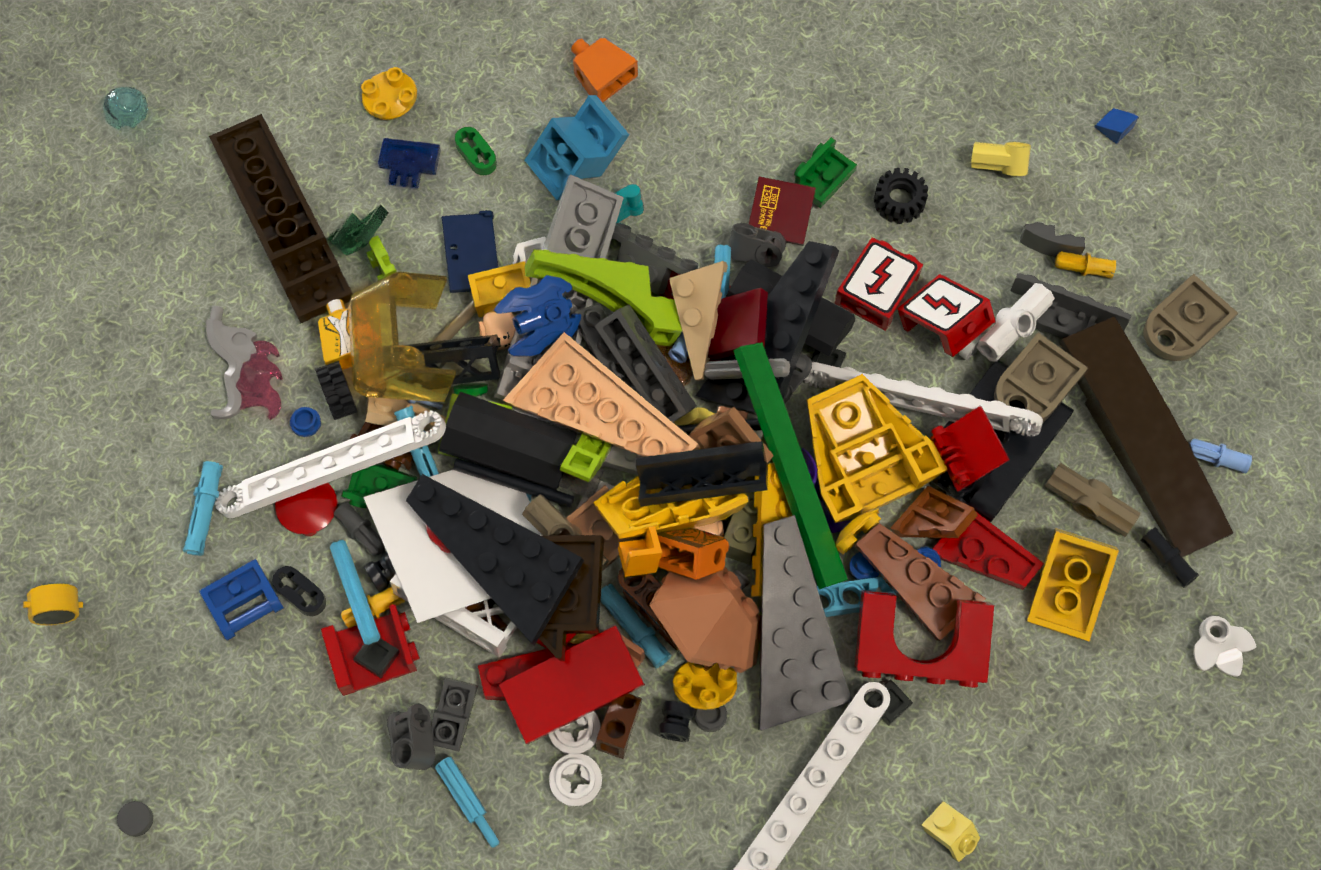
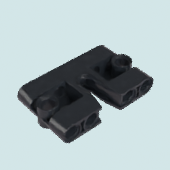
(995, 488)

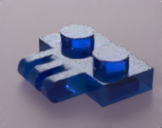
(408, 160)

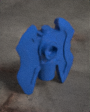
(543, 315)

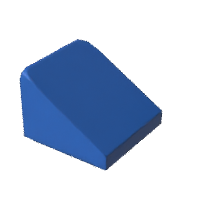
(1116, 124)

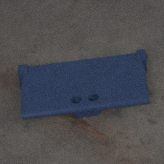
(475, 246)

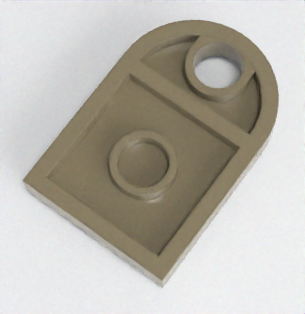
(1189, 318)
(1040, 377)

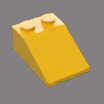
(1072, 584)

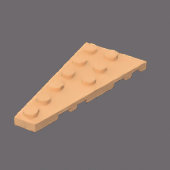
(589, 398)

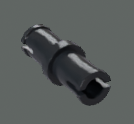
(1169, 557)

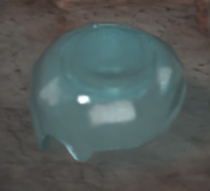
(125, 107)

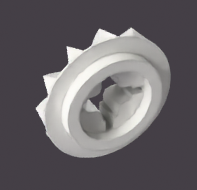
(586, 739)
(567, 767)

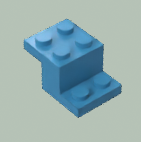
(576, 146)

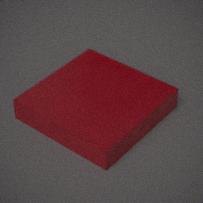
(739, 322)

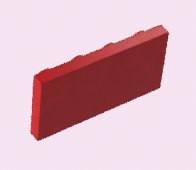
(569, 689)

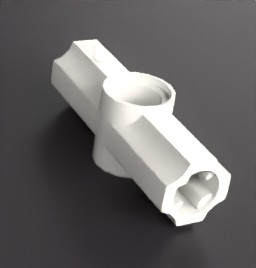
(1015, 322)

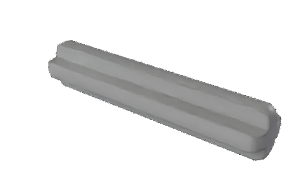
(731, 369)

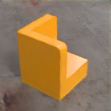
(641, 555)

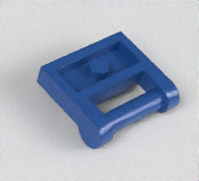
(236, 590)

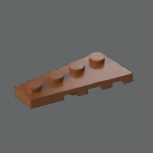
(916, 579)

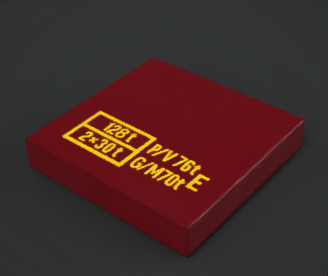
(782, 208)

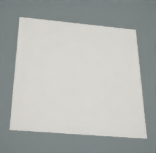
(432, 578)

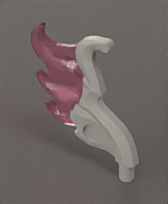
(249, 368)

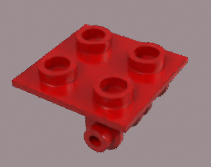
(969, 448)

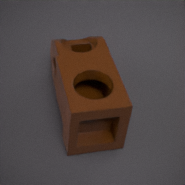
(618, 725)

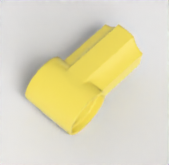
(1008, 158)

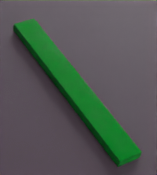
(790, 465)

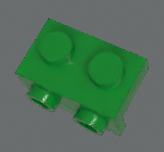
(825, 171)
(373, 480)

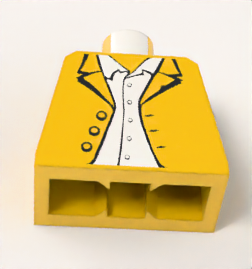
(336, 334)

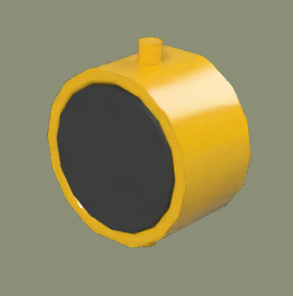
(52, 604)

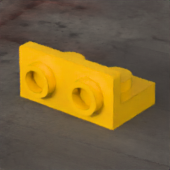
(493, 285)

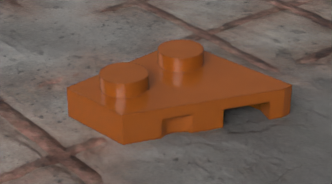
(934, 516)

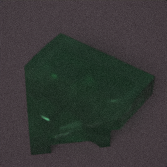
(357, 233)

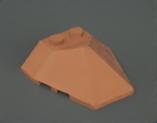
(709, 619)

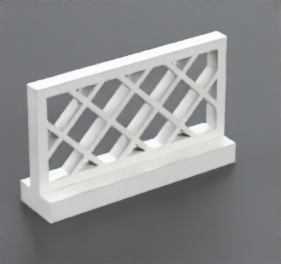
(471, 624)

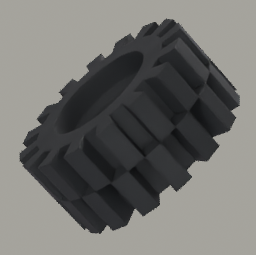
(896, 209)
(336, 390)

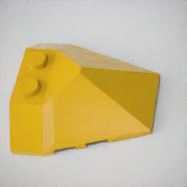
(866, 450)
(628, 520)

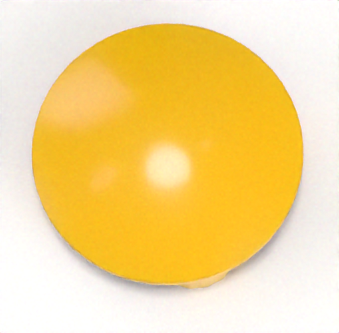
(389, 94)
(861, 523)
(704, 688)

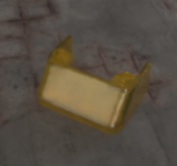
(377, 360)

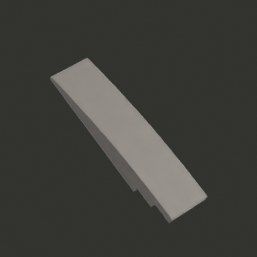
(579, 227)

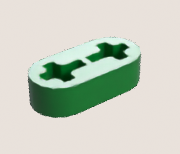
(471, 154)

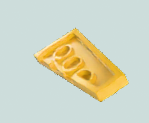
(771, 507)

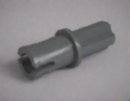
(359, 529)

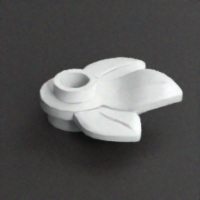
(1222, 651)

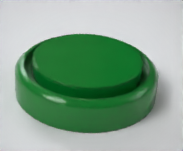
(472, 389)

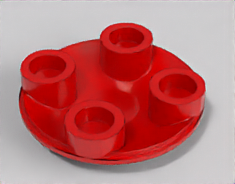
(308, 510)

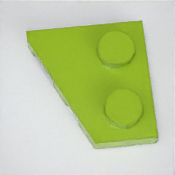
(379, 258)

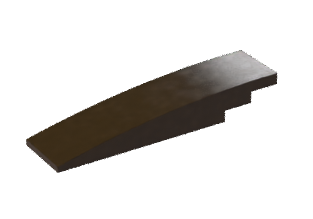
(281, 217)
(1146, 438)

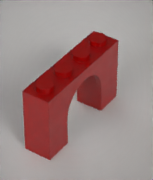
(963, 660)

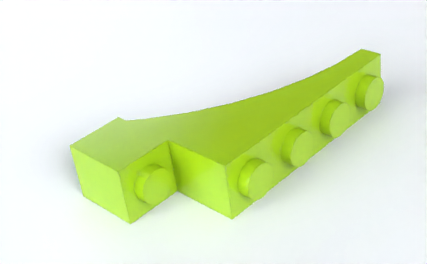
(613, 286)

